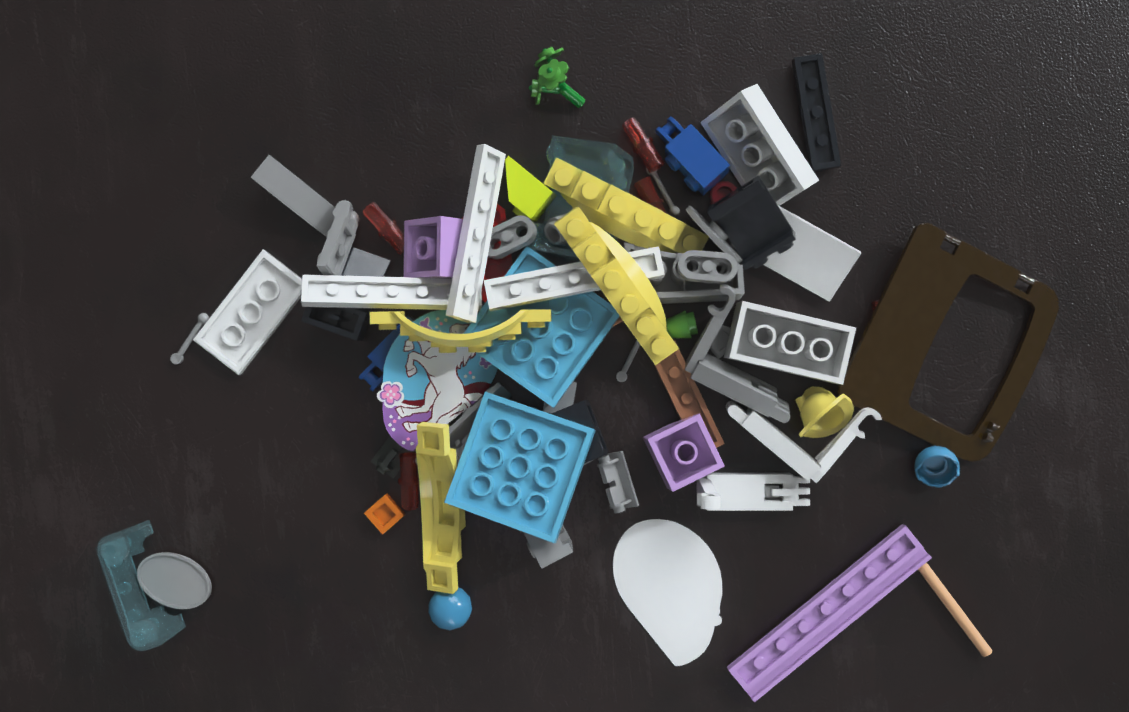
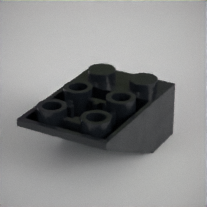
(349, 321)

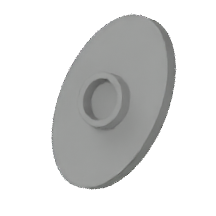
(714, 232)
(174, 580)

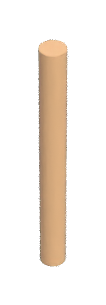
(955, 610)

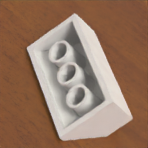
(758, 144)

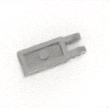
(338, 240)

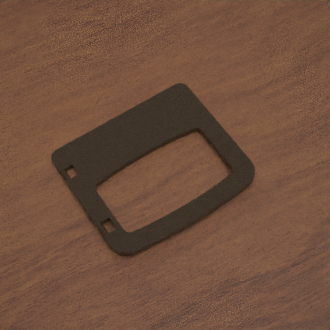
(907, 322)

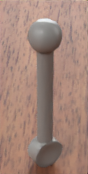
(674, 210)
(177, 358)
(621, 376)

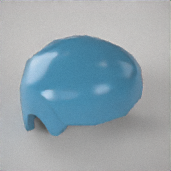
(936, 466)
(450, 610)

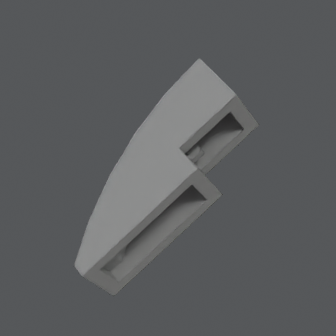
(295, 194)

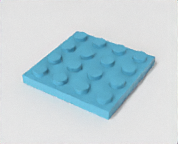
(550, 356)
(520, 467)

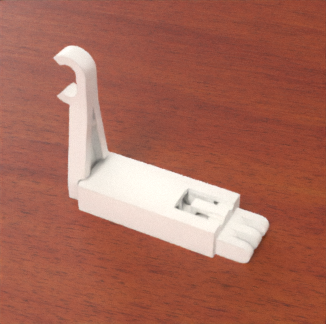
(789, 450)
(750, 493)

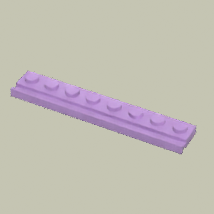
(828, 612)

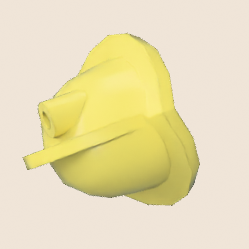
(823, 412)

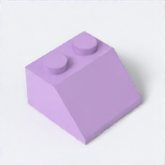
(431, 247)
(683, 452)

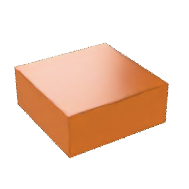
(384, 513)

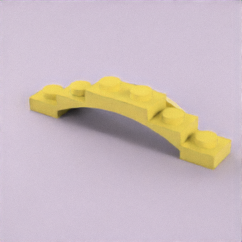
(622, 212)
(620, 281)
(450, 341)
(440, 521)

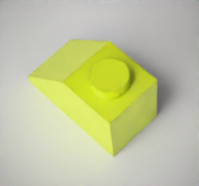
(526, 191)

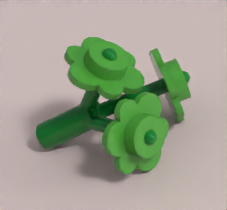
(552, 76)

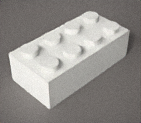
(790, 342)

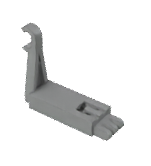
(727, 378)

